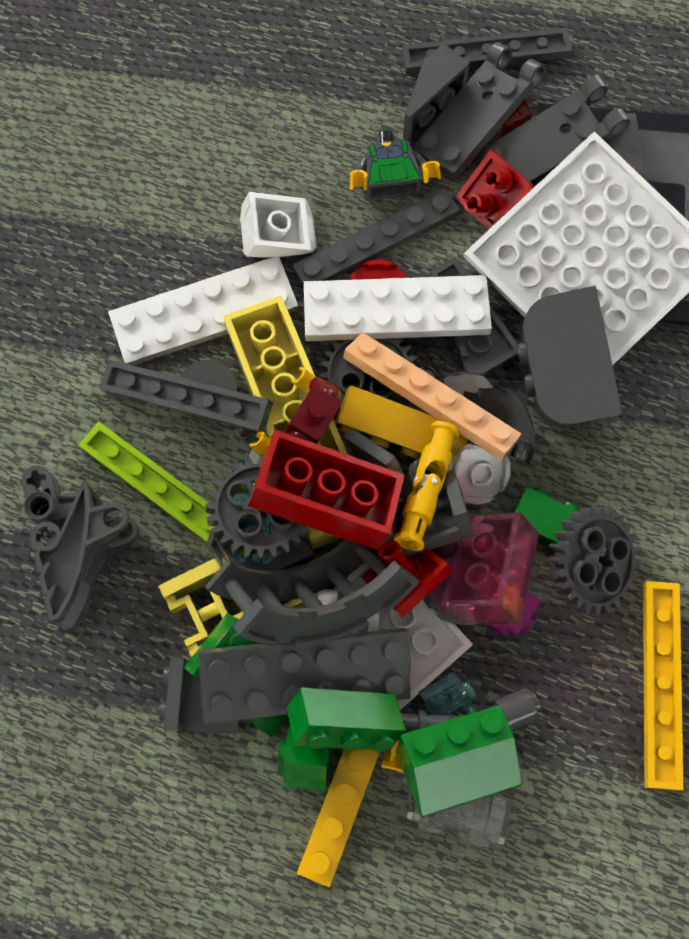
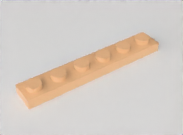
(432, 395)

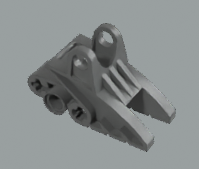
(78, 545)

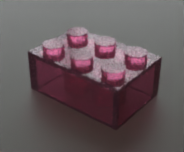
(491, 571)

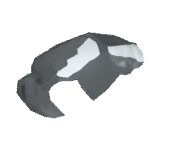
(504, 406)

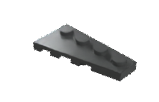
(481, 352)

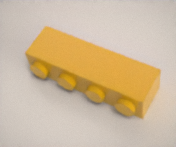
(389, 422)

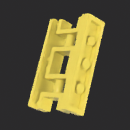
(191, 581)

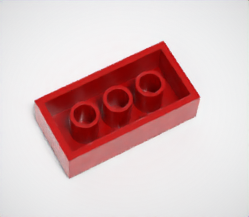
(327, 490)

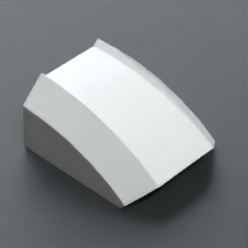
(276, 226)

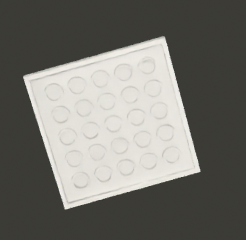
(589, 228)

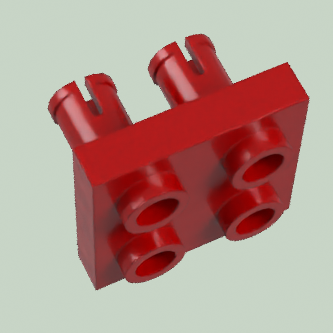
(493, 189)

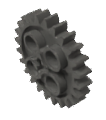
(341, 371)
(231, 515)
(594, 560)

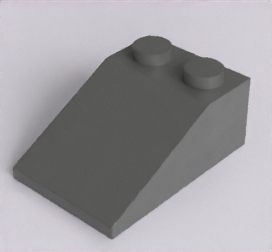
(437, 84)

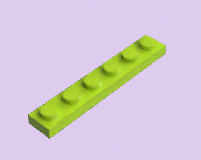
(148, 479)

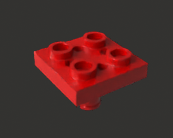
(424, 566)

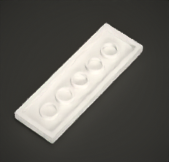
(396, 308)
(196, 310)

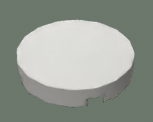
(480, 473)

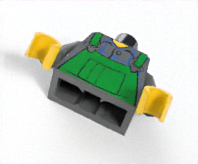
(392, 169)

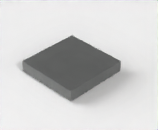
(371, 452)

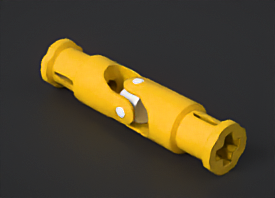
(423, 500)

